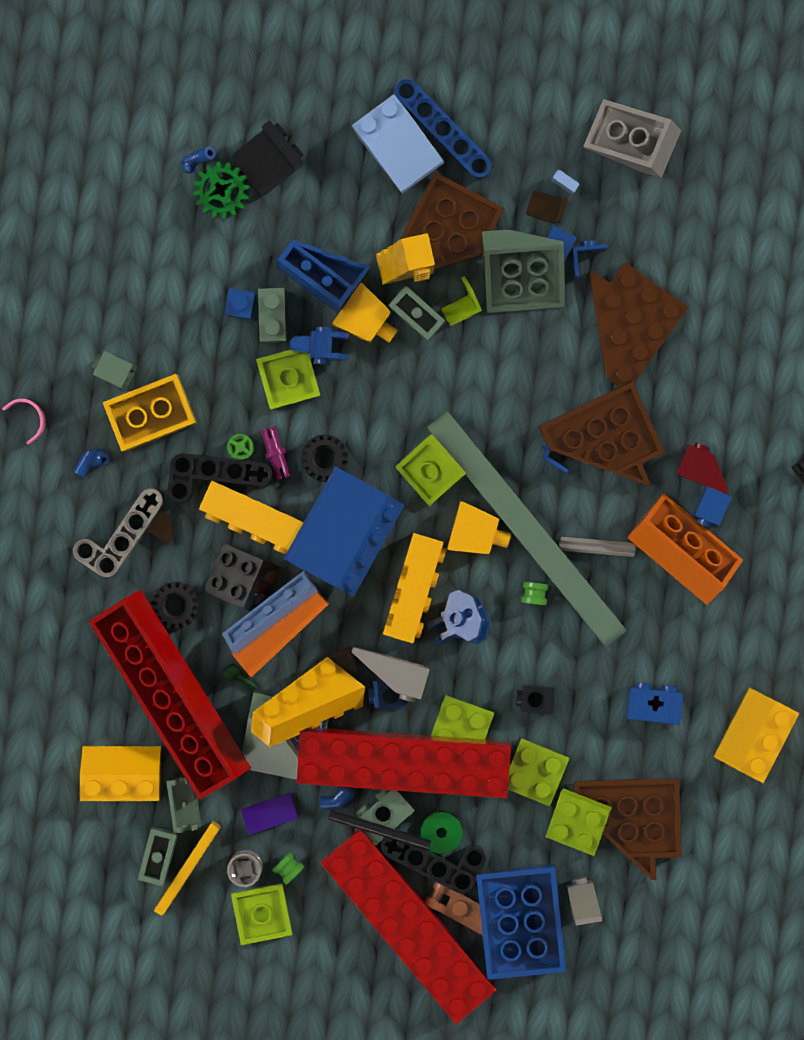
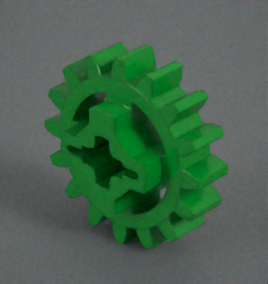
(227, 200)

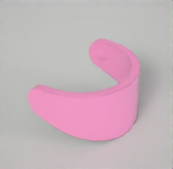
(41, 415)

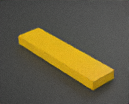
(187, 868)

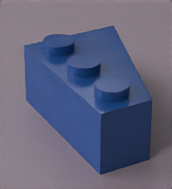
(322, 273)

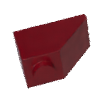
(701, 468)

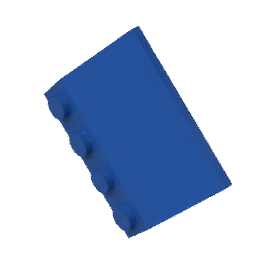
(344, 531)
(521, 921)

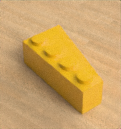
(406, 260)
(250, 515)
(413, 588)
(306, 702)

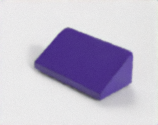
(269, 813)

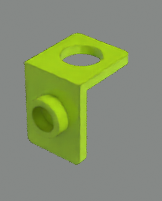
(463, 307)

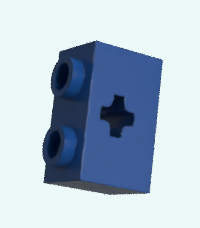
(667, 712)

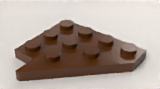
(453, 221)
(631, 321)
(607, 434)
(642, 817)

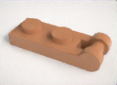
(459, 907)

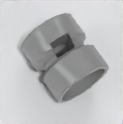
(244, 868)

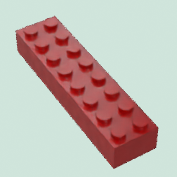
(169, 694)
(404, 762)
(408, 925)

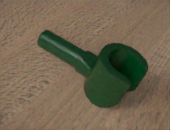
(232, 672)

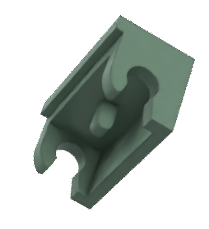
(183, 805)

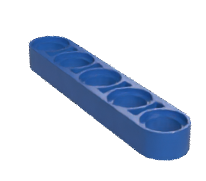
(437, 116)

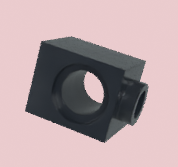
(546, 705)

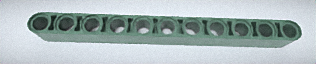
(527, 529)

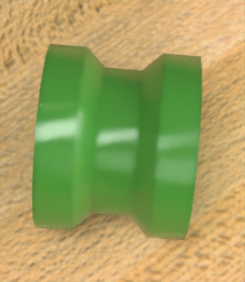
(237, 445)
(534, 593)
(288, 868)

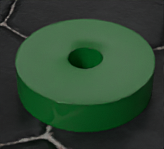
(453, 829)

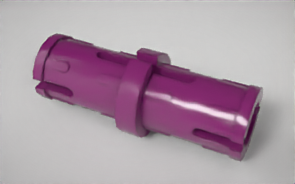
(275, 453)

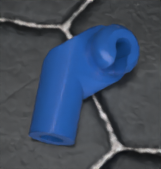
(202, 155)
(91, 458)
(337, 801)

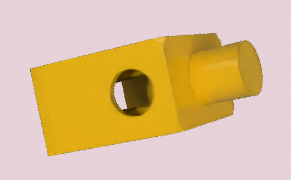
(365, 316)
(476, 531)

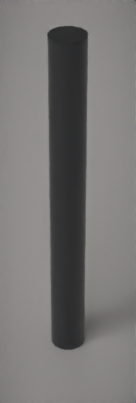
(379, 829)

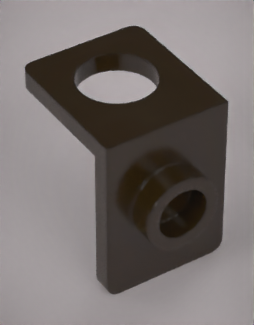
(546, 207)

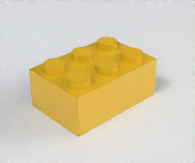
(149, 413)

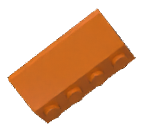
(685, 549)
(267, 645)

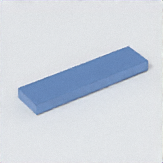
(269, 612)

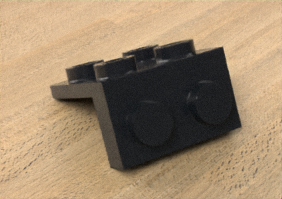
(268, 158)
(241, 578)

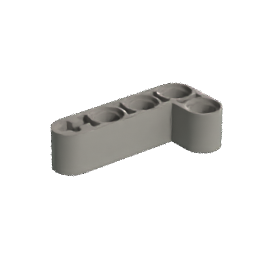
(124, 529)

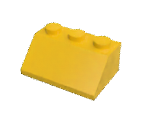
(756, 735)
(120, 773)

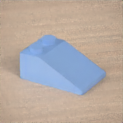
(397, 144)

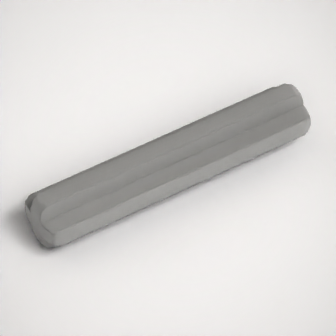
(597, 546)

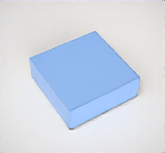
(565, 182)

